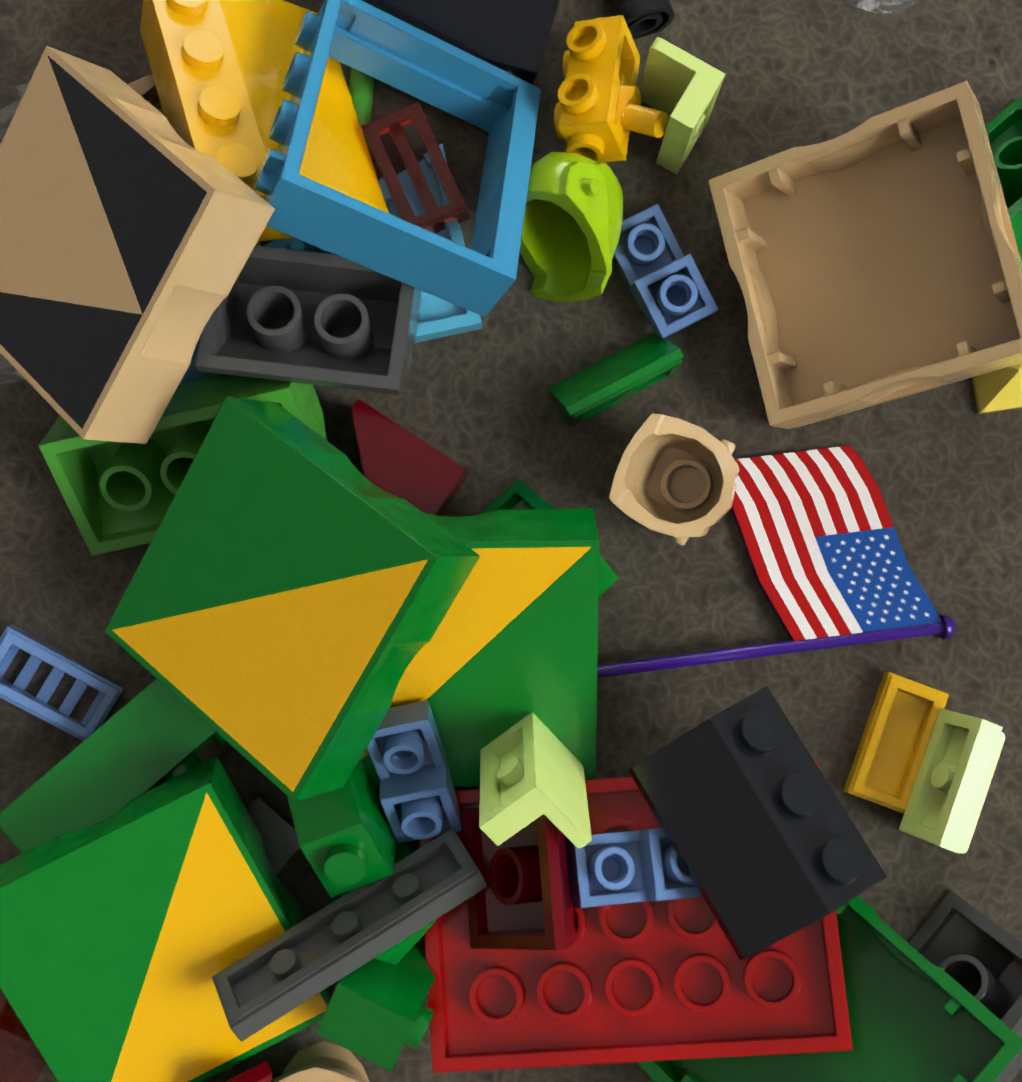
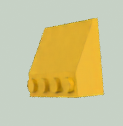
(222, 84)

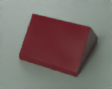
(527, 888)

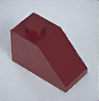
(404, 462)

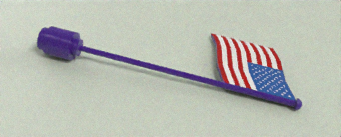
(821, 559)

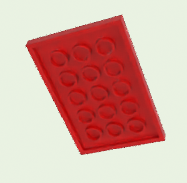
(634, 984)

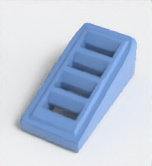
(15, 693)

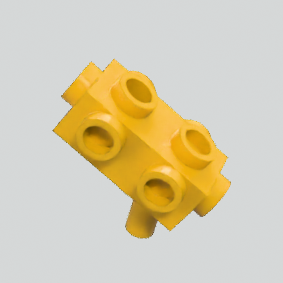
(602, 93)

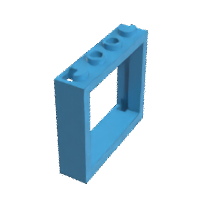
(445, 79)

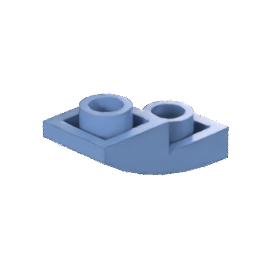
(659, 274)
(414, 774)
(627, 870)

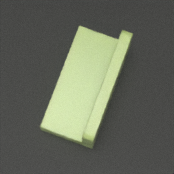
(685, 91)
(528, 776)
(953, 780)

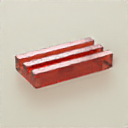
(434, 217)

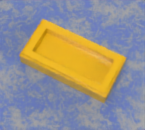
(894, 741)

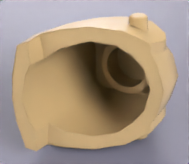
(675, 478)

